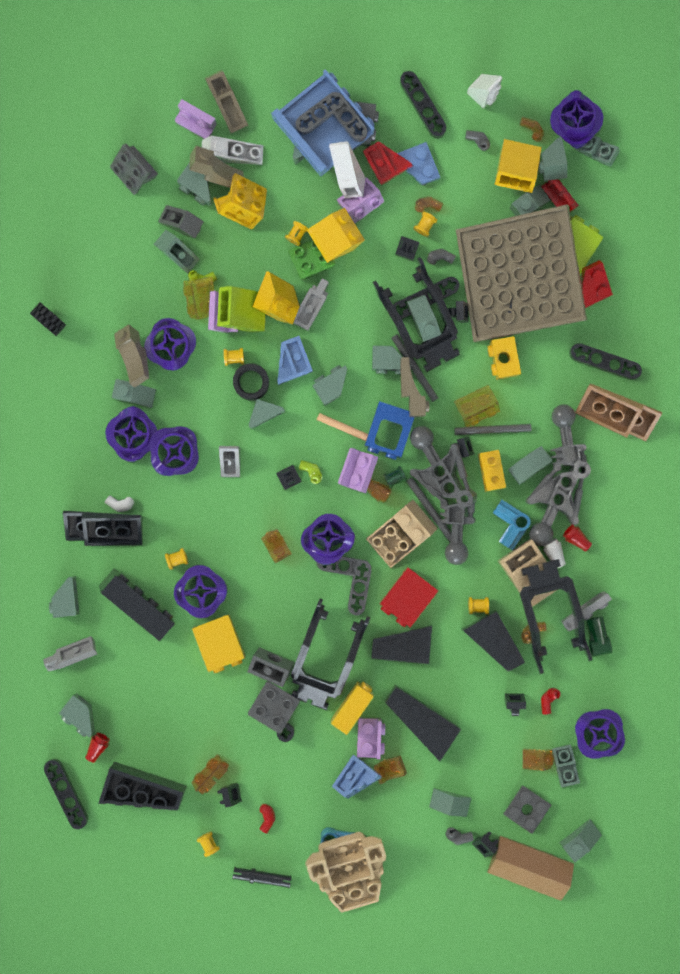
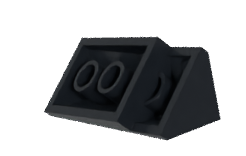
(103, 528)

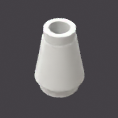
(554, 551)

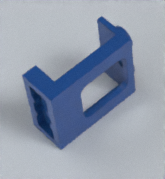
(393, 414)

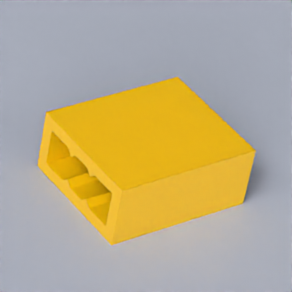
(518, 166)
(219, 644)
(352, 707)

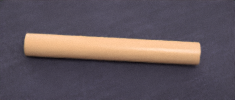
(343, 427)

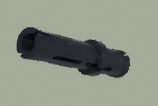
(261, 877)

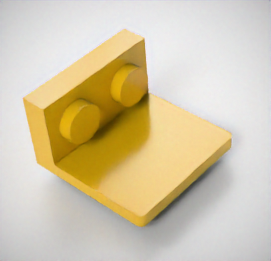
(245, 202)

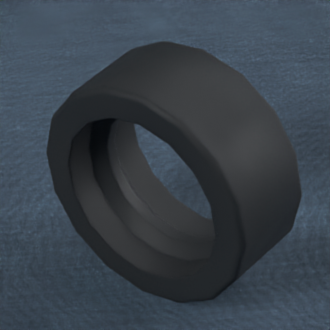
(251, 367)

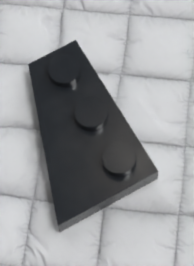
(404, 647)

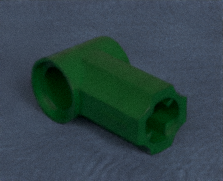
(599, 641)

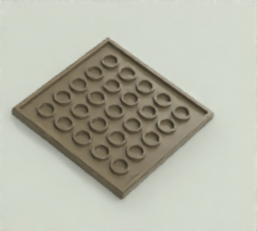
(522, 257)

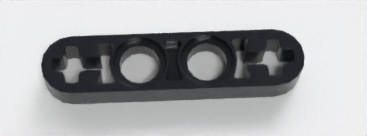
(419, 106)
(444, 283)
(604, 364)
(68, 792)

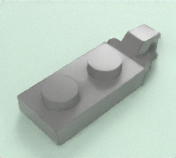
(311, 305)
(598, 602)
(71, 654)

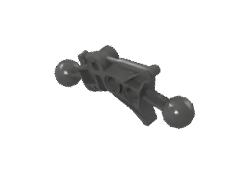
(567, 455)
(455, 514)

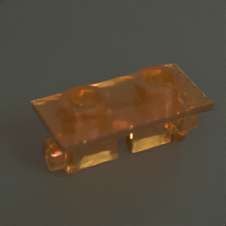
(203, 780)

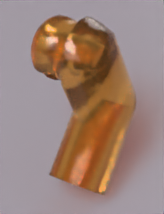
(531, 124)
(426, 202)
(526, 632)

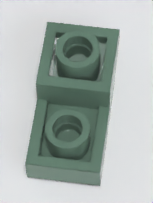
(600, 151)
(530, 465)
(565, 766)

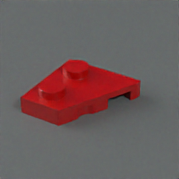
(385, 162)
(595, 283)

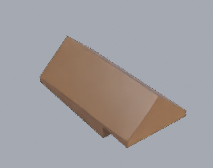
(617, 412)
(531, 868)

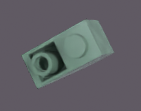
(194, 183)
(385, 359)
(330, 387)
(80, 714)

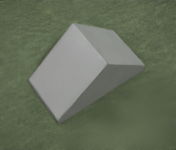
(229, 461)

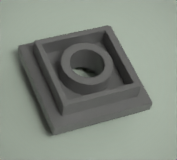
(531, 820)

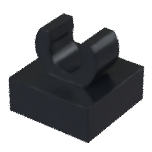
(407, 248)
(460, 312)
(465, 447)
(288, 477)
(515, 703)
(230, 794)
(484, 845)

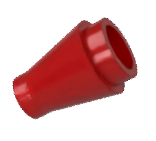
(577, 538)
(97, 746)

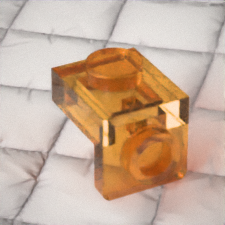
(276, 545)
(537, 759)
(390, 769)

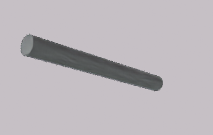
(414, 367)
(492, 429)
(430, 509)

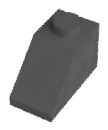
(181, 221)

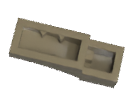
(226, 101)
(214, 170)
(133, 354)
(417, 404)

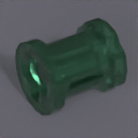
(395, 477)

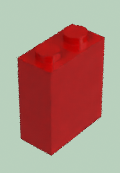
(408, 598)

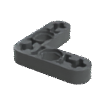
(337, 111)
(352, 571)

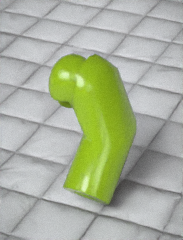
(193, 275)
(313, 470)

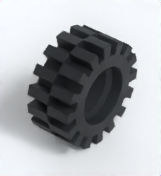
(47, 319)

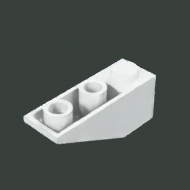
(485, 89)
(234, 151)
(347, 169)

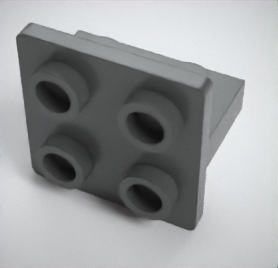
(132, 168)
(273, 707)

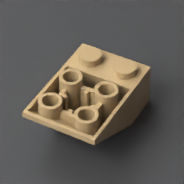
(402, 533)
(522, 557)

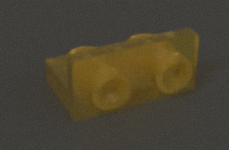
(198, 296)
(477, 406)

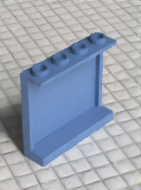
(316, 144)

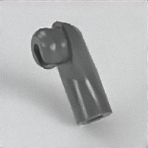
(480, 139)
(439, 254)
(458, 838)

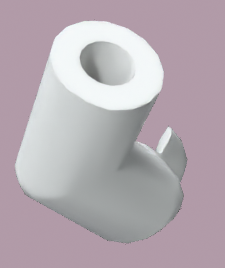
(120, 506)

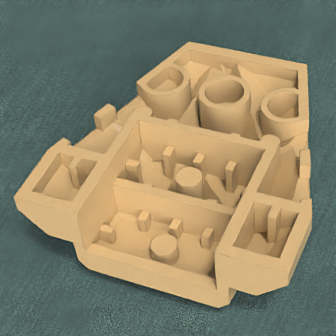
(349, 870)

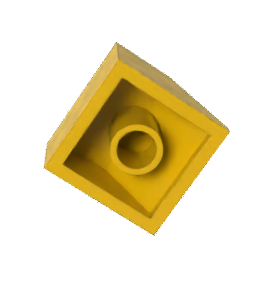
(336, 235)
(277, 299)

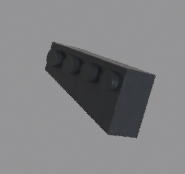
(136, 605)
(426, 724)
(140, 789)

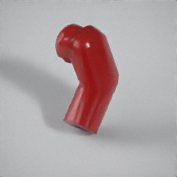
(547, 698)
(269, 817)

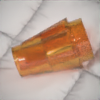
(379, 491)

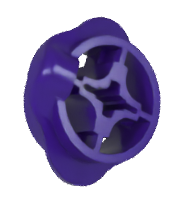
(565, 123)
(151, 349)
(132, 415)
(189, 463)
(326, 557)
(220, 590)
(615, 745)

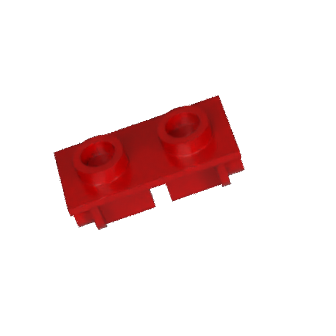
(559, 194)

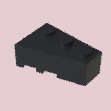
(494, 638)

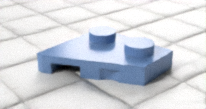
(423, 167)
(292, 361)
(355, 777)

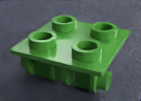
(309, 260)

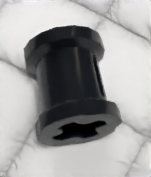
(281, 736)

